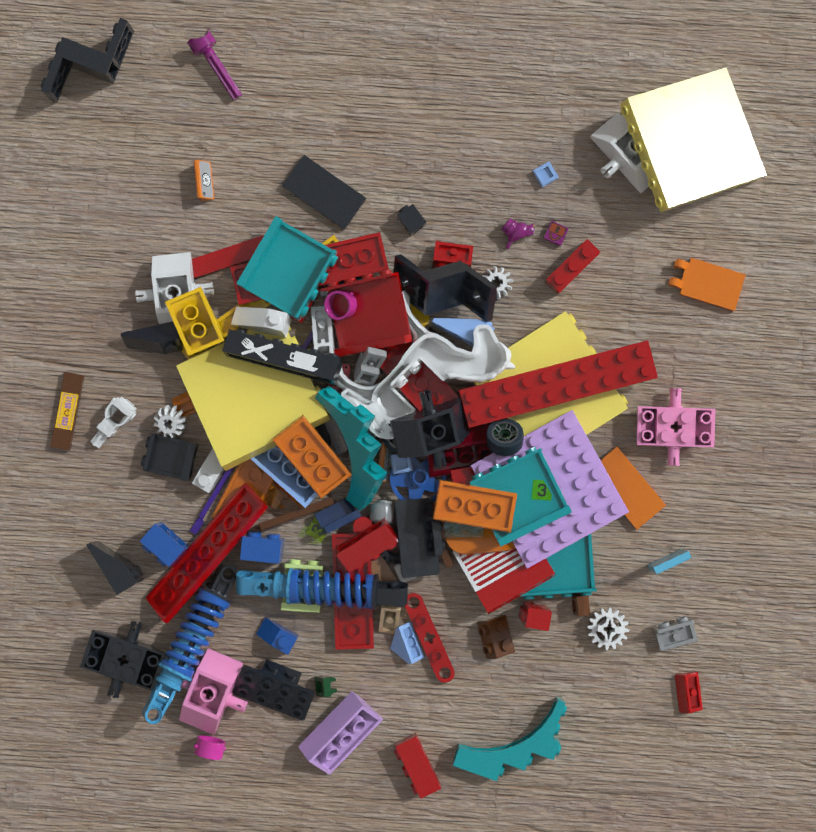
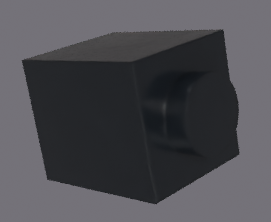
(411, 219)

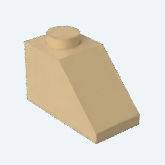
(389, 618)

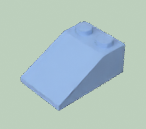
(460, 328)

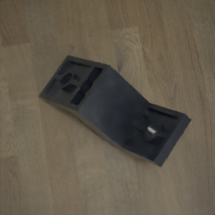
(87, 60)
(446, 287)

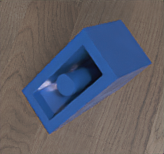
(277, 635)

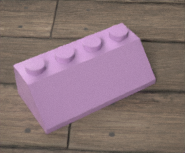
(340, 733)

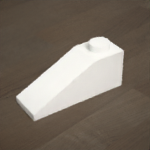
(262, 320)
(322, 330)
(209, 473)

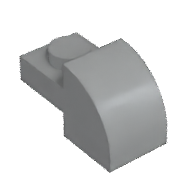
(368, 365)

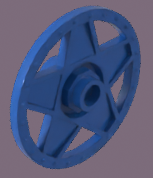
(415, 481)

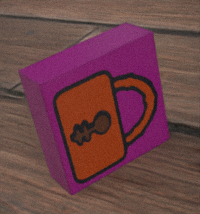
(556, 233)

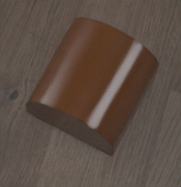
(580, 605)

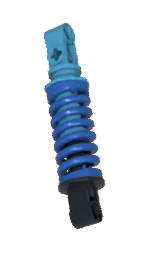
(320, 589)
(190, 641)

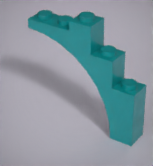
(362, 447)
(540, 741)

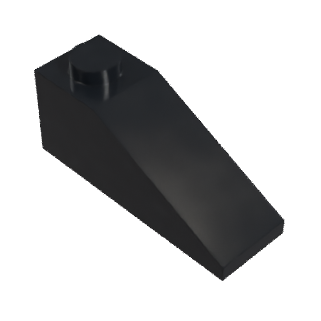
(157, 339)

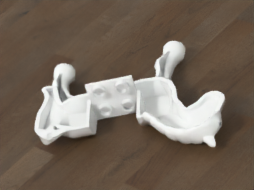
(443, 358)

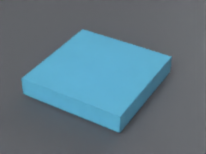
(669, 561)

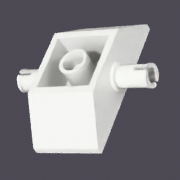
(619, 148)
(167, 273)

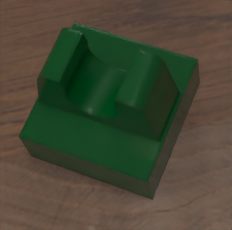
(323, 686)

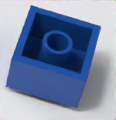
(164, 544)
(262, 548)

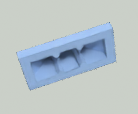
(406, 643)

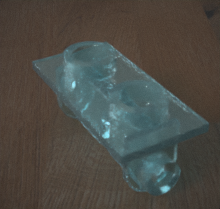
(461, 530)

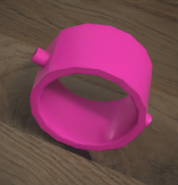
(328, 304)
(209, 747)

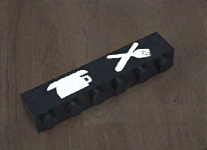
(282, 357)

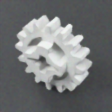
(599, 627)

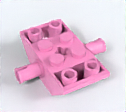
(694, 429)
(220, 675)

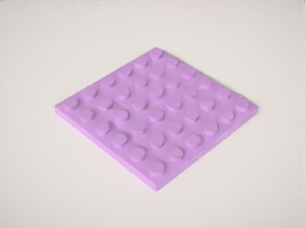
(580, 479)

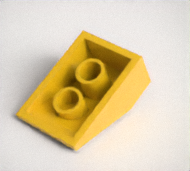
(195, 321)

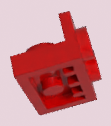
(450, 252)

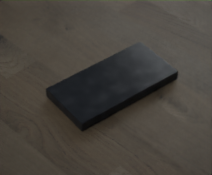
(324, 192)

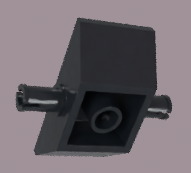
(430, 429)
(105, 656)

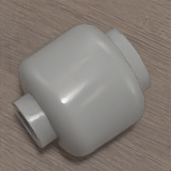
(382, 509)

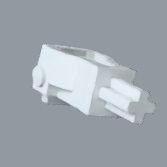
(108, 427)

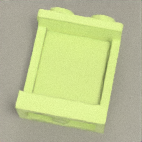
(311, 567)

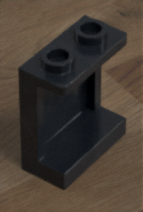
(169, 456)

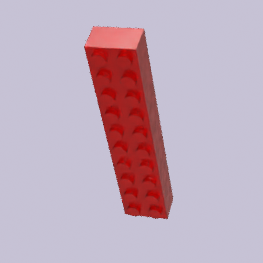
(558, 384)

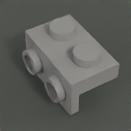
(675, 633)

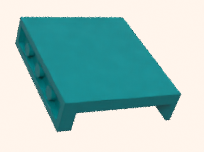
(287, 268)
(518, 478)
(572, 571)

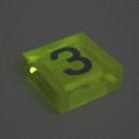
(540, 491)
(315, 530)

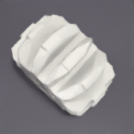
(501, 278)
(162, 421)

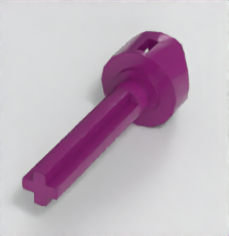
(204, 46)

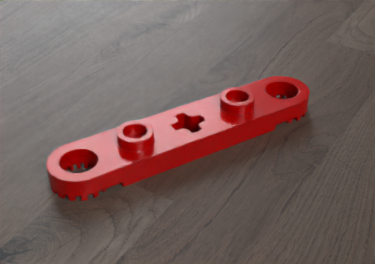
(434, 650)

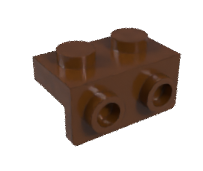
(496, 637)

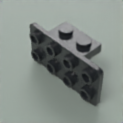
(418, 537)
(275, 688)

